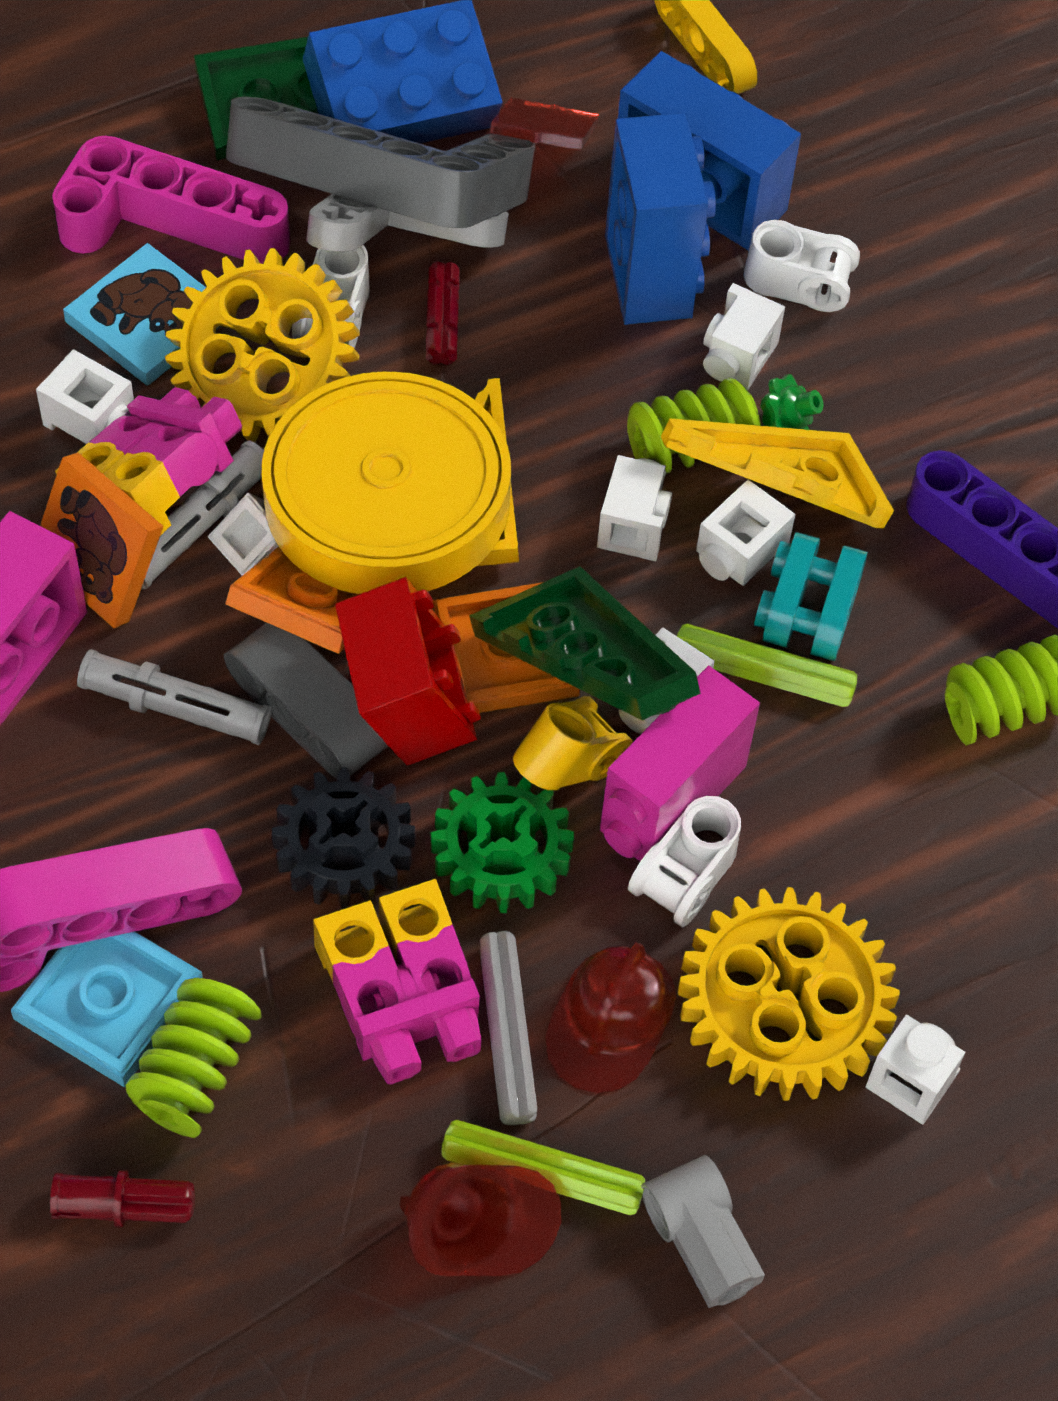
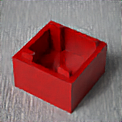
(406, 671)

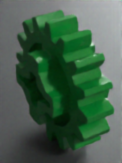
(494, 863)

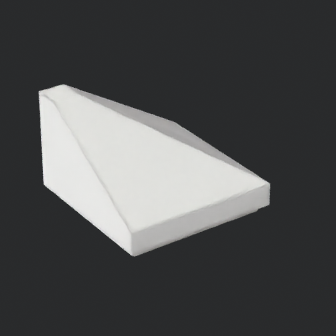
(244, 534)

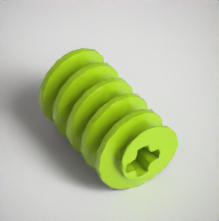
(725, 405)
(1003, 688)
(187, 1052)

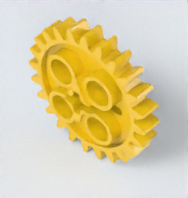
(284, 298)
(735, 1013)

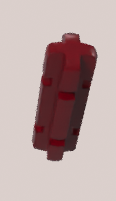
(442, 313)

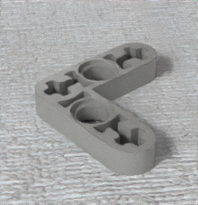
(346, 225)

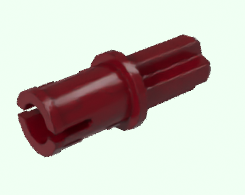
(121, 1198)

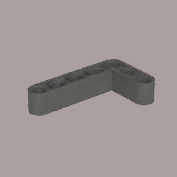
(379, 169)

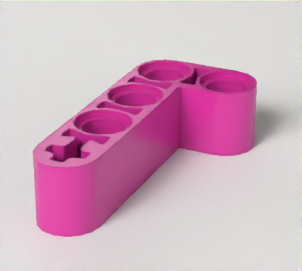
(167, 194)
(108, 895)

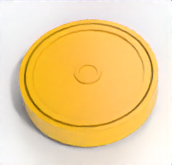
(386, 482)

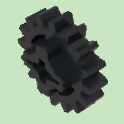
(344, 837)

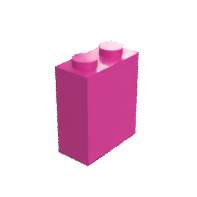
(675, 761)

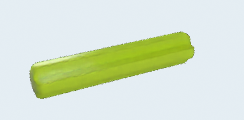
(773, 666)
(567, 1172)

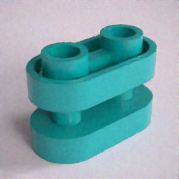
(782, 611)

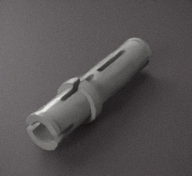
(205, 507)
(105, 673)

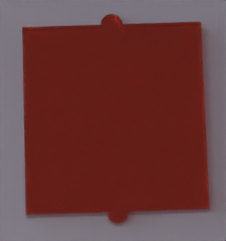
(545, 123)

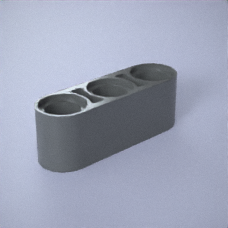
(305, 696)

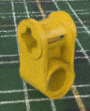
(569, 746)

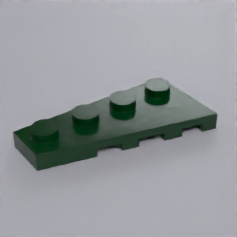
(260, 71)
(589, 642)

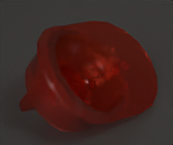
(610, 1019)
(481, 1219)

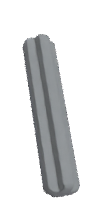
(508, 1028)

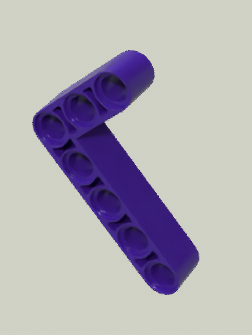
(1002, 547)

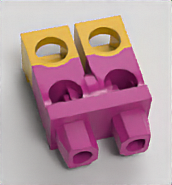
(164, 448)
(404, 1002)

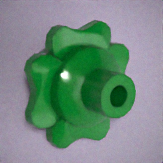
(789, 404)

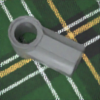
(695, 1213)

